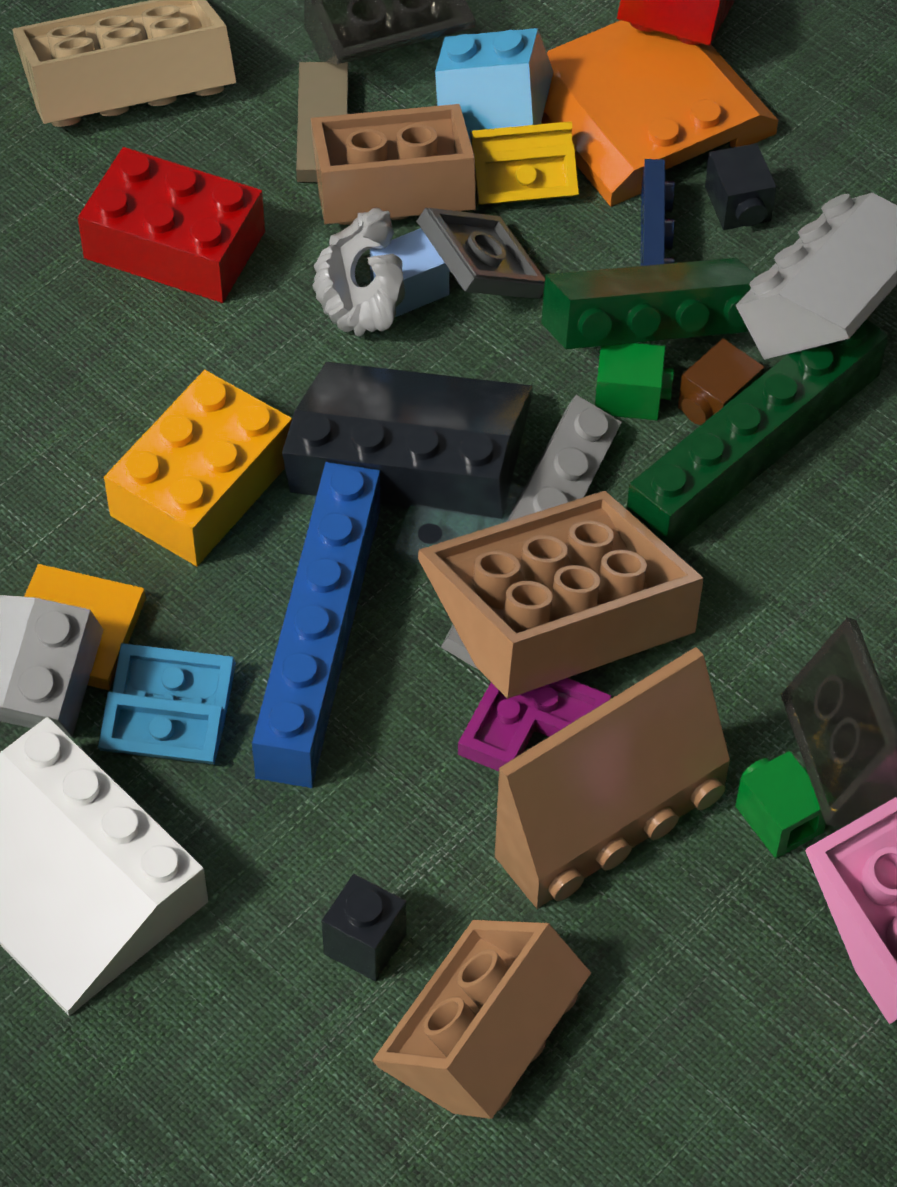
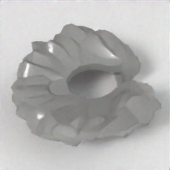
(335, 281)

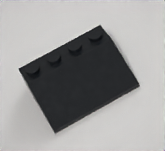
(428, 434)

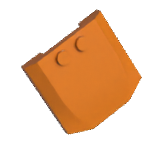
(647, 99)

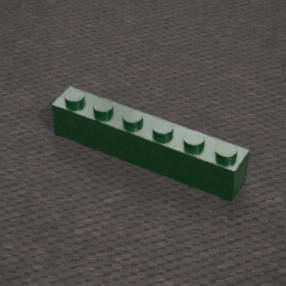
(752, 433)

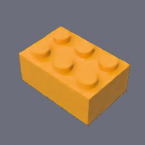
(198, 467)

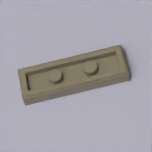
(320, 94)

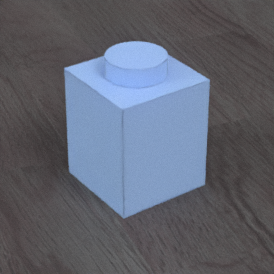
(423, 270)

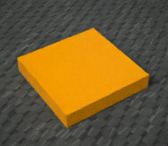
(111, 602)

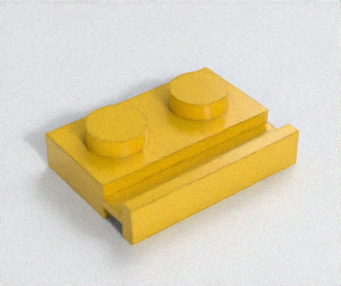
(524, 163)

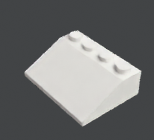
(82, 870)

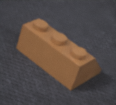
(393, 162)
(484, 1015)

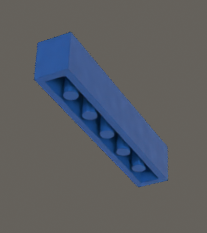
(317, 626)

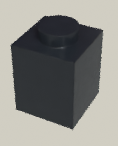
(740, 186)
(364, 927)

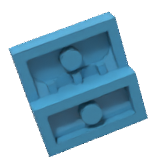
(167, 704)

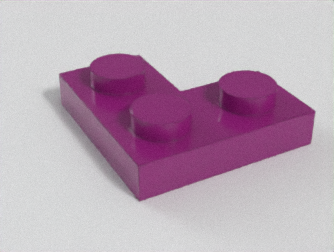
(504, 725)

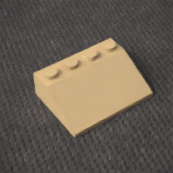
(124, 58)

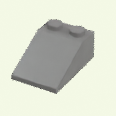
(45, 660)

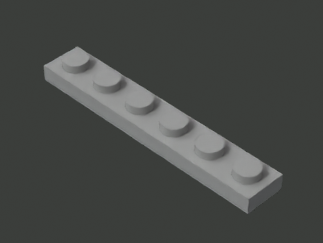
(560, 474)

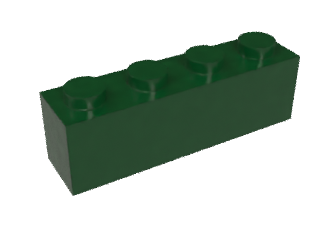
(645, 302)

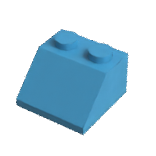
(495, 78)

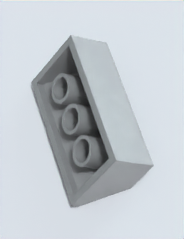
(825, 279)

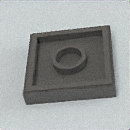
(482, 253)

